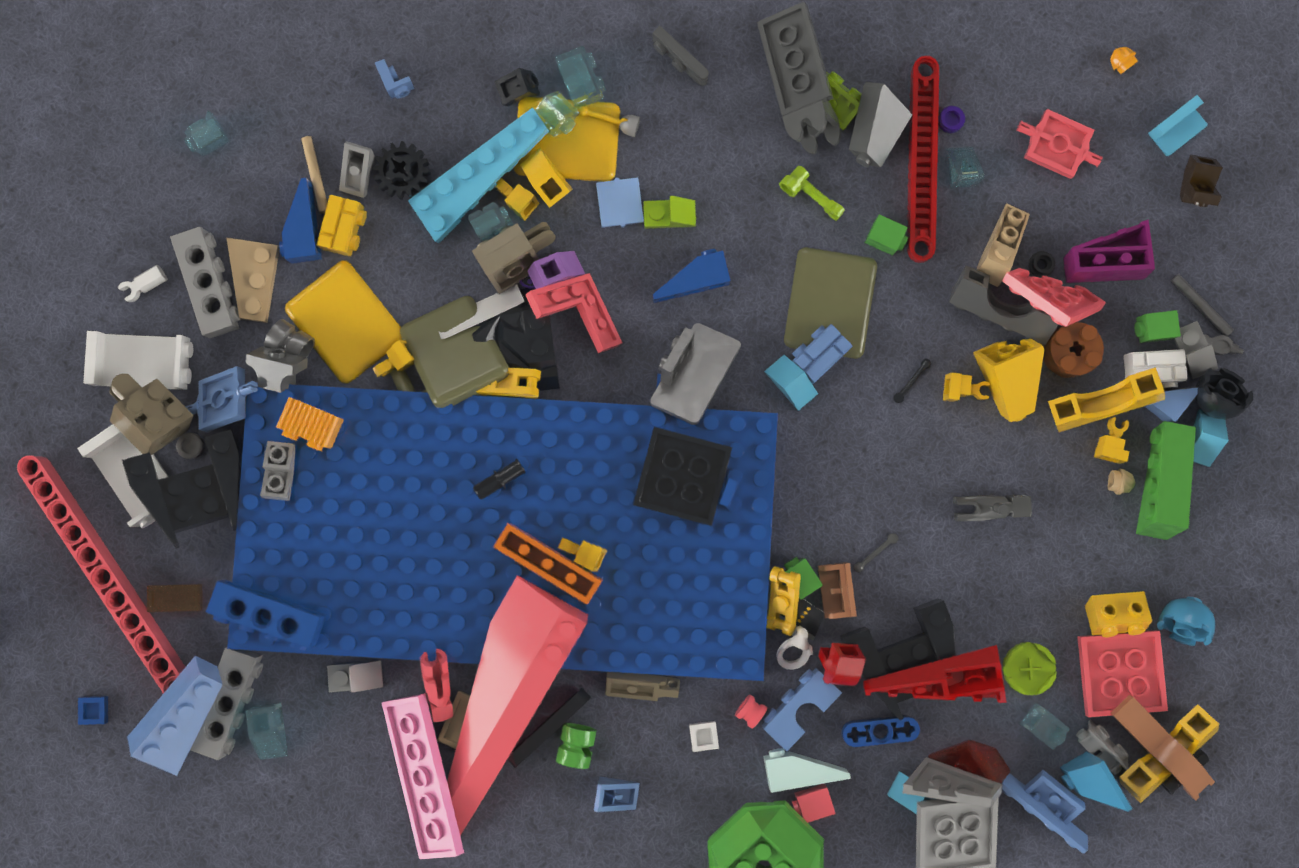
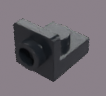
(517, 86)

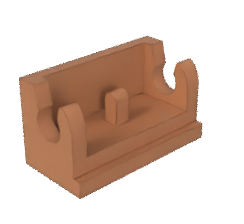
(837, 590)

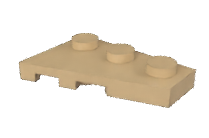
(253, 277)

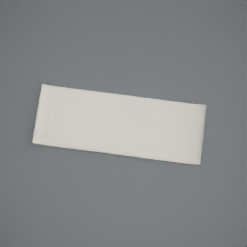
(489, 308)

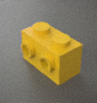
(1118, 614)

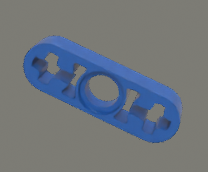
(900, 735)

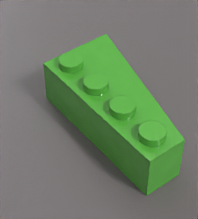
(1168, 482)

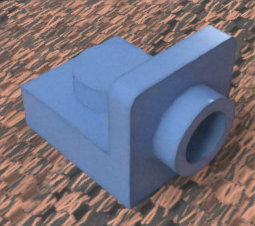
(394, 86)

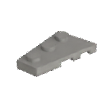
(949, 783)

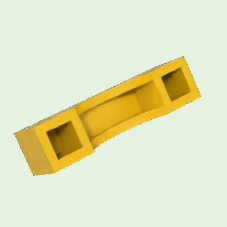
(1131, 393)
(1149, 773)

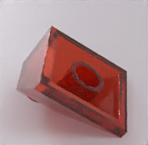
(975, 759)

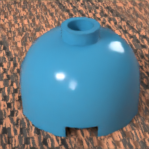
(1192, 621)

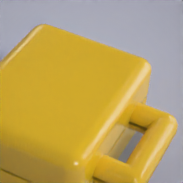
(585, 151)
(345, 320)

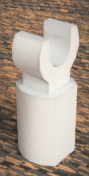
(144, 283)

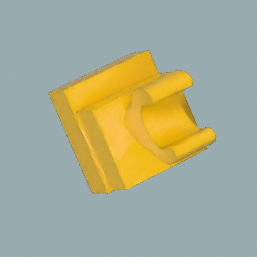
(518, 199)
(398, 358)
(960, 385)
(1112, 447)
(587, 555)

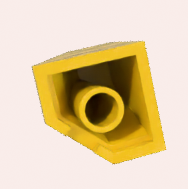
(1012, 376)

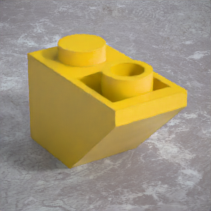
(545, 178)

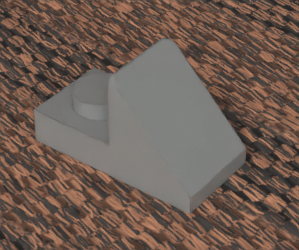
(356, 169)
(1197, 351)
(355, 676)

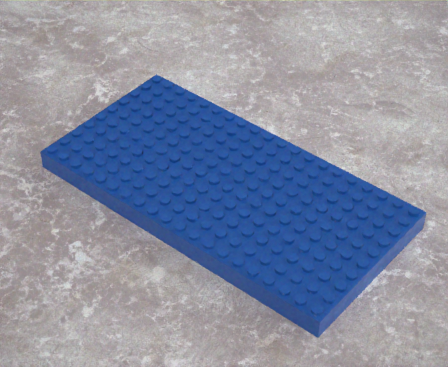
(404, 548)

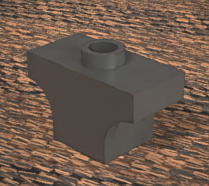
(275, 367)

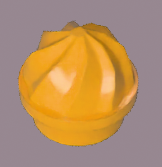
(1123, 59)

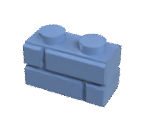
(821, 352)

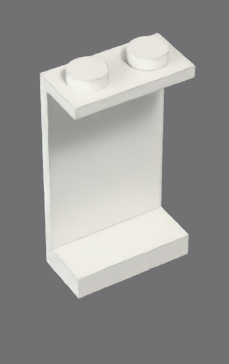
(138, 356)
(107, 452)

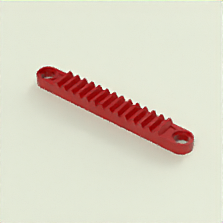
(923, 159)

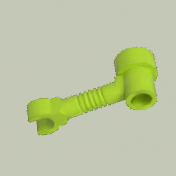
(797, 180)

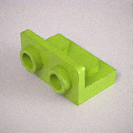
(844, 101)

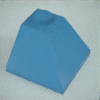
(1092, 779)

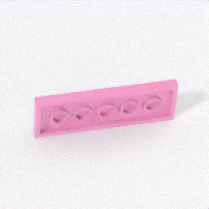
(422, 777)

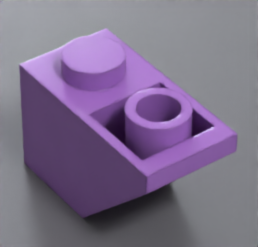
(555, 269)

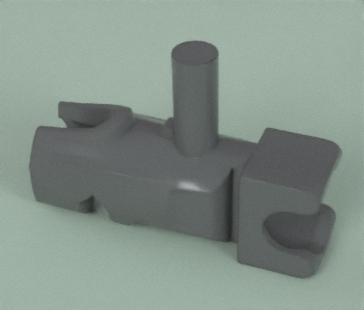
(994, 507)

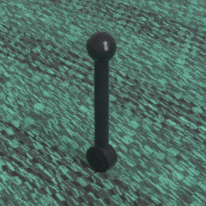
(899, 397)

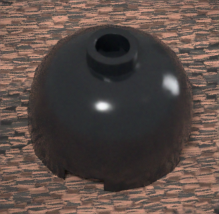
(1222, 394)

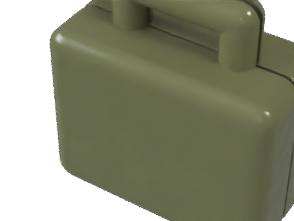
(832, 291)
(454, 365)

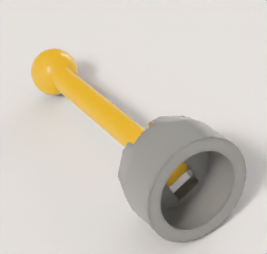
(628, 124)

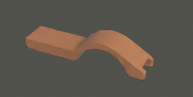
(1162, 746)

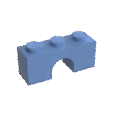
(782, 722)

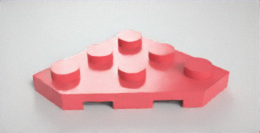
(1061, 302)

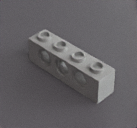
(187, 247)
(208, 740)

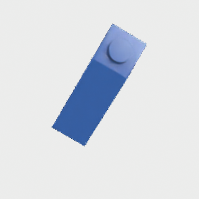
(301, 227)
(700, 275)

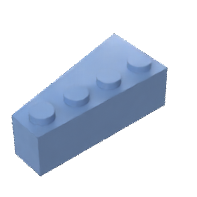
(176, 718)

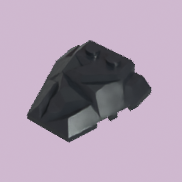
(523, 341)

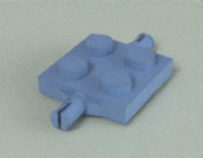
(222, 399)

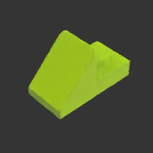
(670, 213)

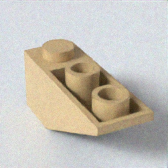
(1003, 244)

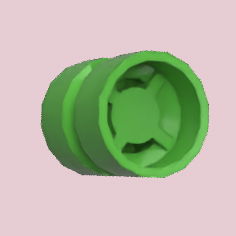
(576, 745)

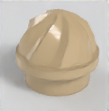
(1120, 481)

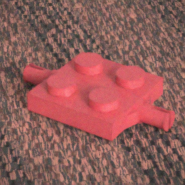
(1059, 144)

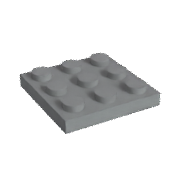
(956, 835)

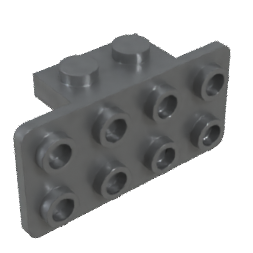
(693, 372)

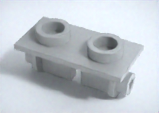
(1098, 738)

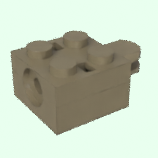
(512, 253)
(147, 414)

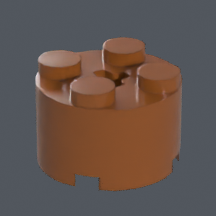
(1087, 345)

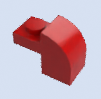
(842, 664)

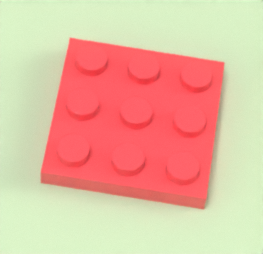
(1122, 668)

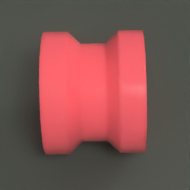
(751, 711)

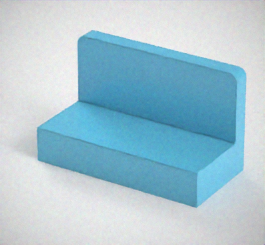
(1179, 127)

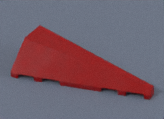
(966, 675)

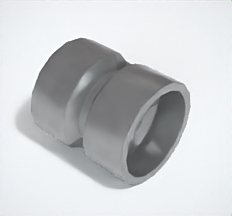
(284, 336)

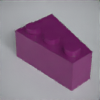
(1112, 257)

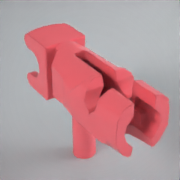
(437, 686)

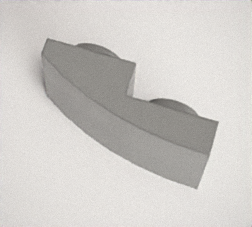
(279, 471)

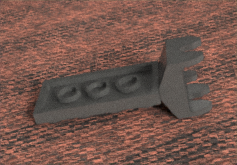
(799, 76)

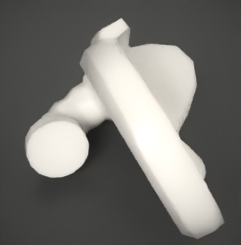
(799, 640)

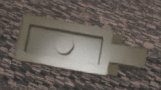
(641, 686)

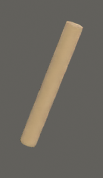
(314, 173)

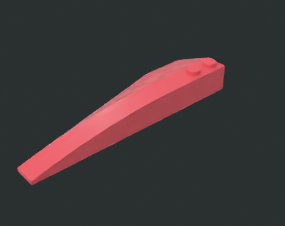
(516, 668)

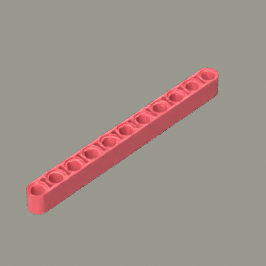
(95, 569)

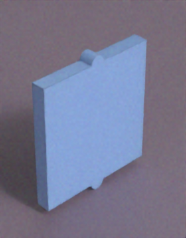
(620, 202)

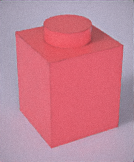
(813, 803)

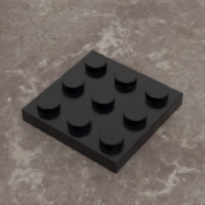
(682, 476)

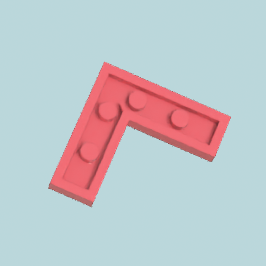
(583, 294)

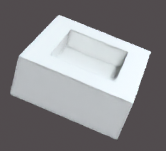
(704, 736)

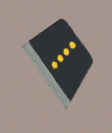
(808, 617)

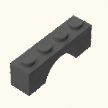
(974, 294)

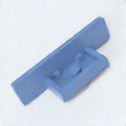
(1051, 804)

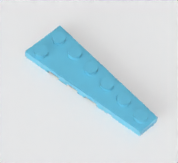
(462, 186)

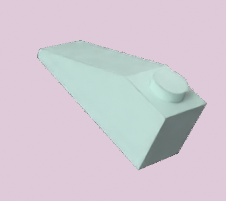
(794, 771)

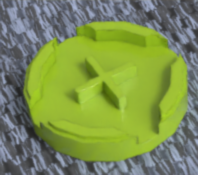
(1029, 668)

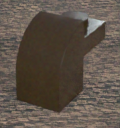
(1200, 181)

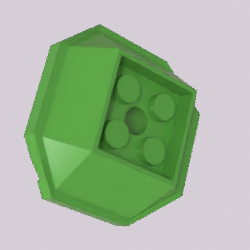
(766, 833)

